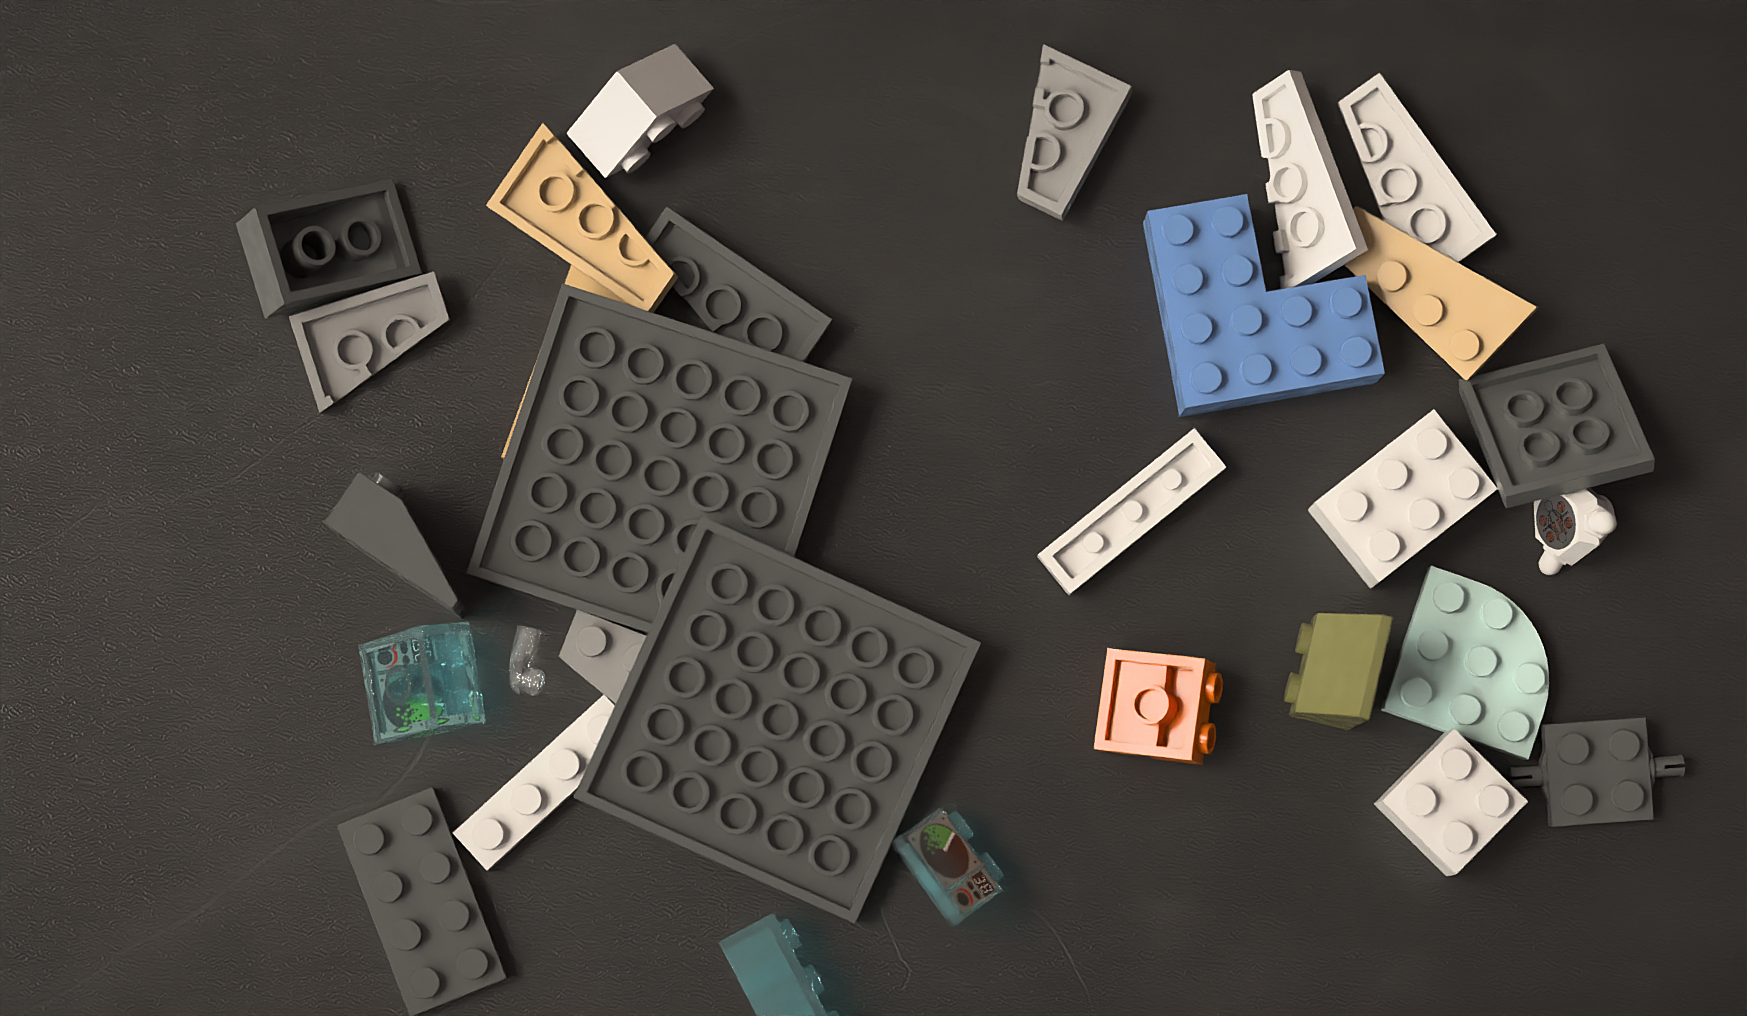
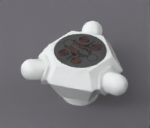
(1571, 527)

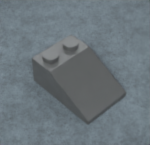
(327, 247)
(383, 528)

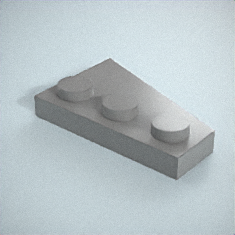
(1067, 131)
(365, 333)
(601, 652)

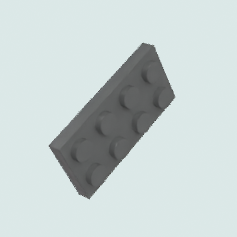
(422, 901)

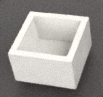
(1450, 802)

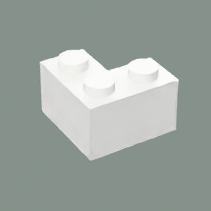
(639, 109)

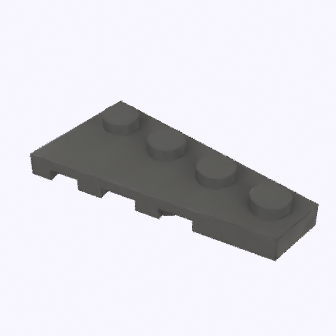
(734, 294)

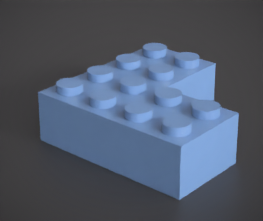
(1230, 336)

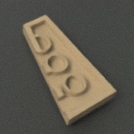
(573, 217)
(1437, 297)

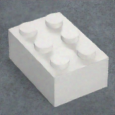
(1402, 498)

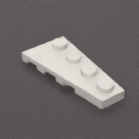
(1409, 176)
(1310, 200)

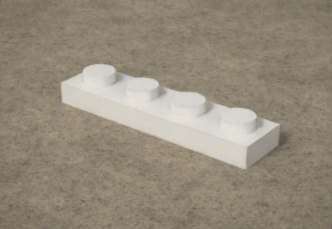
(1131, 511)
(535, 790)

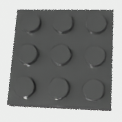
(1556, 425)

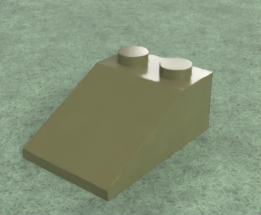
(1338, 668)

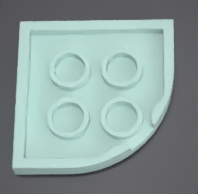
(1471, 666)

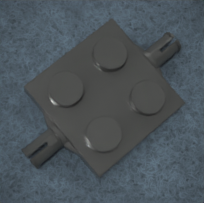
(1596, 771)

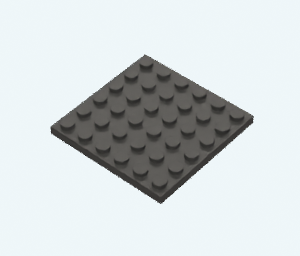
(634, 440)
(777, 719)

